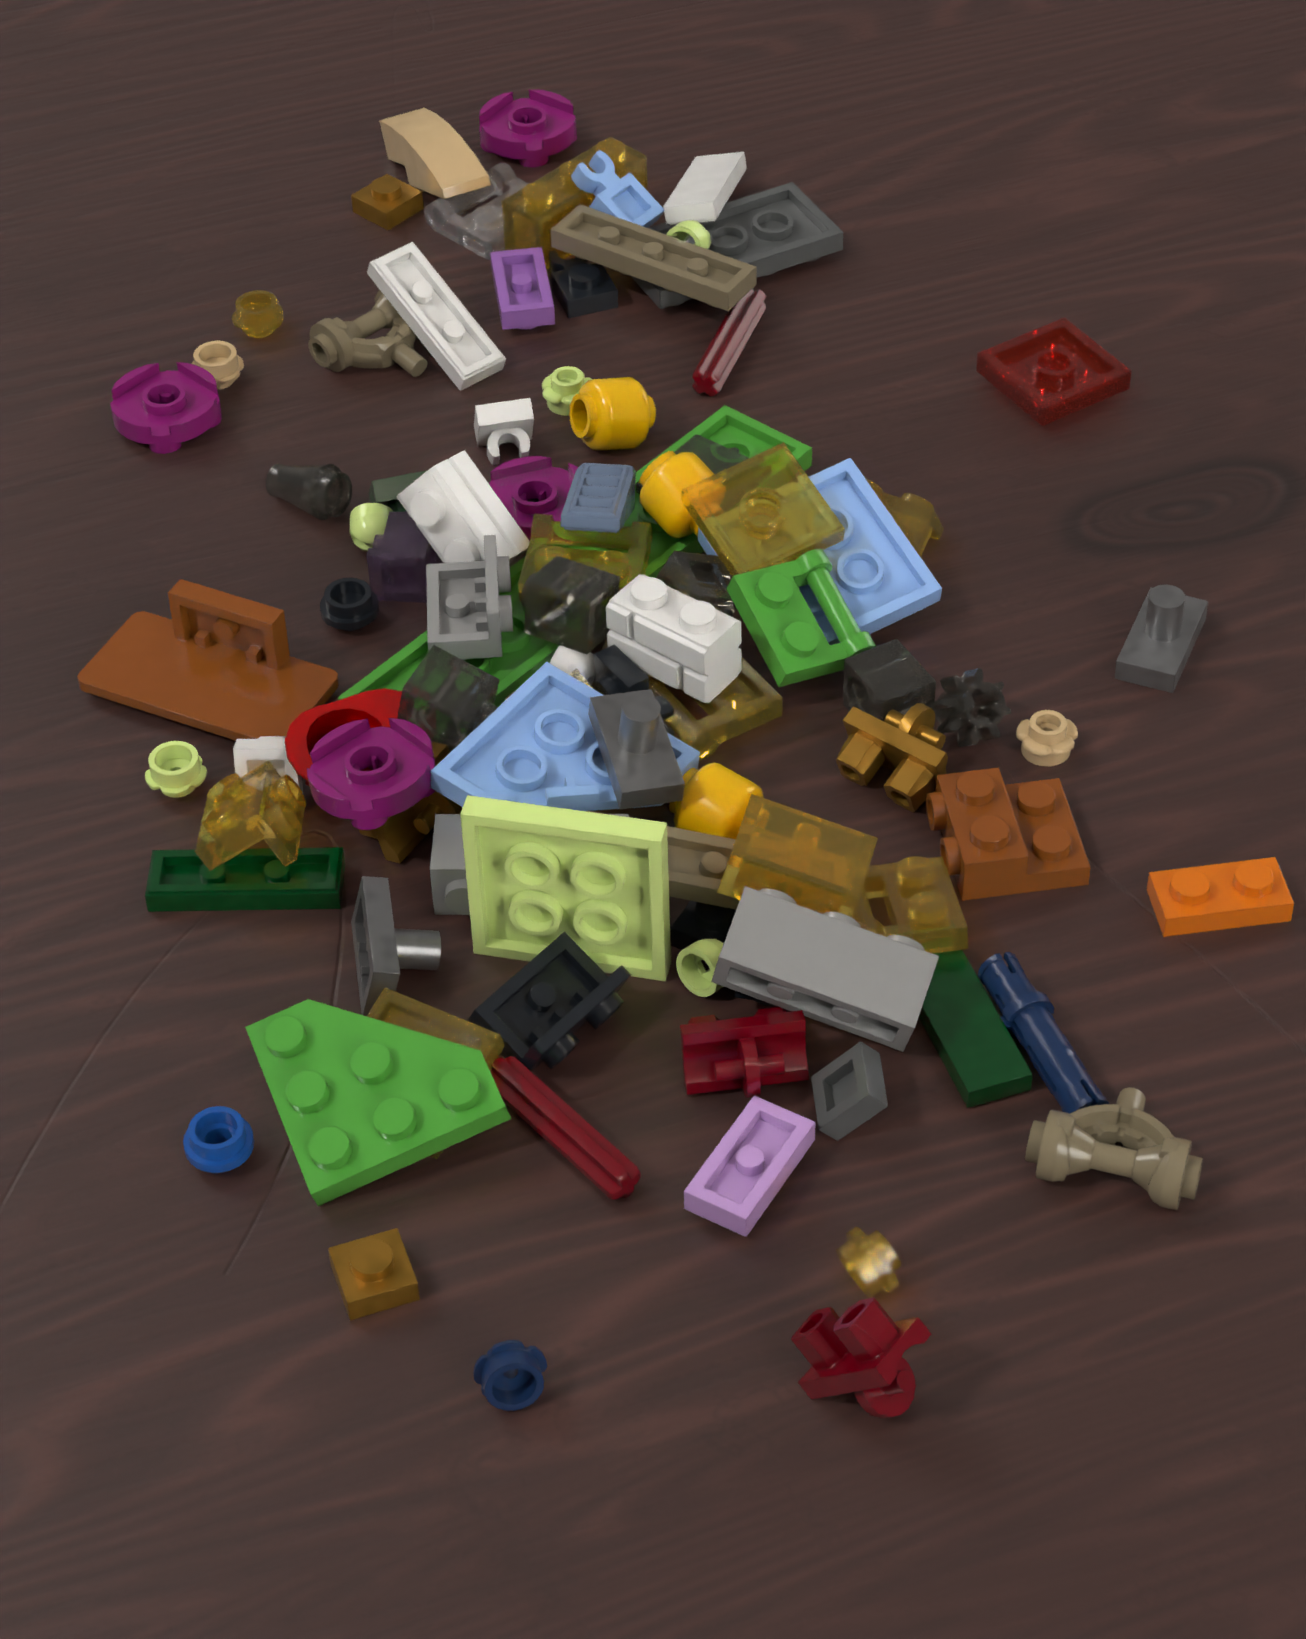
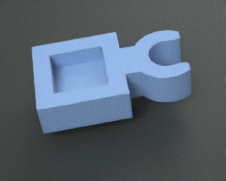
(616, 196)

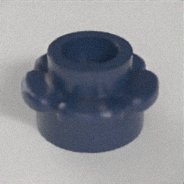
(511, 1375)

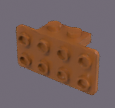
(210, 666)

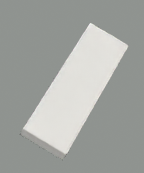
(705, 188)
(436, 316)

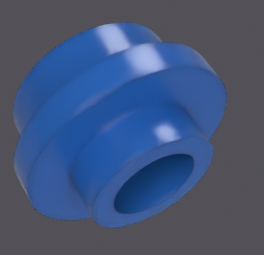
(218, 1140)

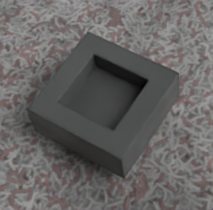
(849, 1091)

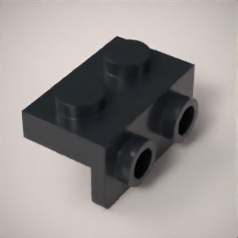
(549, 1003)

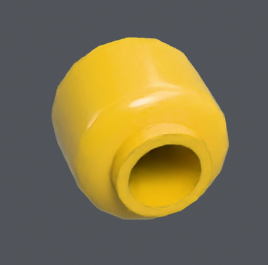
(612, 413)
(663, 488)
(713, 801)

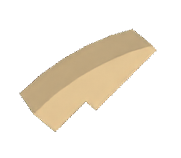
(432, 154)

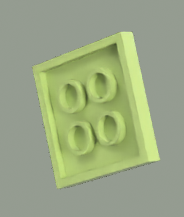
(571, 872)

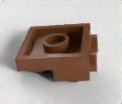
(1006, 835)

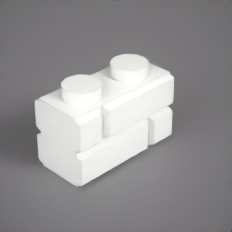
(457, 509)
(675, 637)

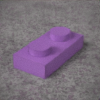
(522, 288)

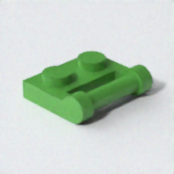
(786, 626)

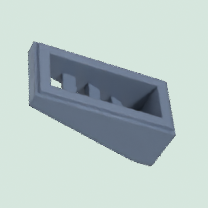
(600, 498)

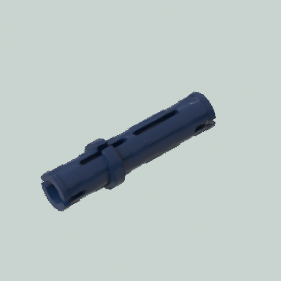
(1030, 1020)

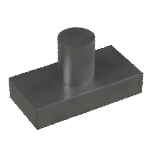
(1161, 638)
(636, 749)
(385, 949)

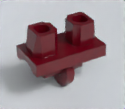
(744, 1051)
(861, 1356)

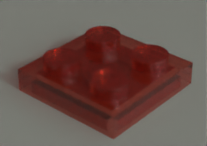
(1053, 371)

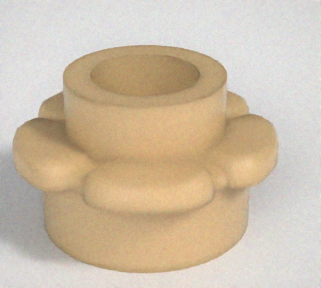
(219, 360)
(1046, 738)

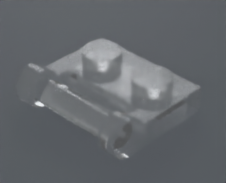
(483, 228)

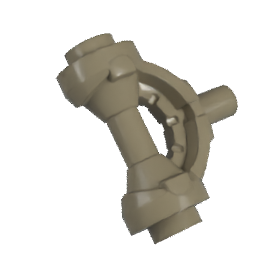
(343, 343)
(1087, 1141)

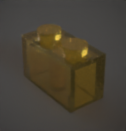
(798, 855)

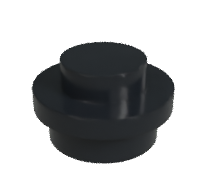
(349, 604)

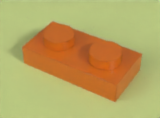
(1219, 896)

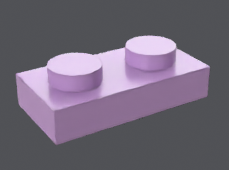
(749, 1166)

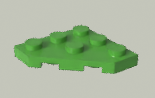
(368, 1093)

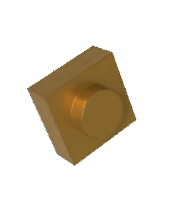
(387, 201)
(373, 1274)

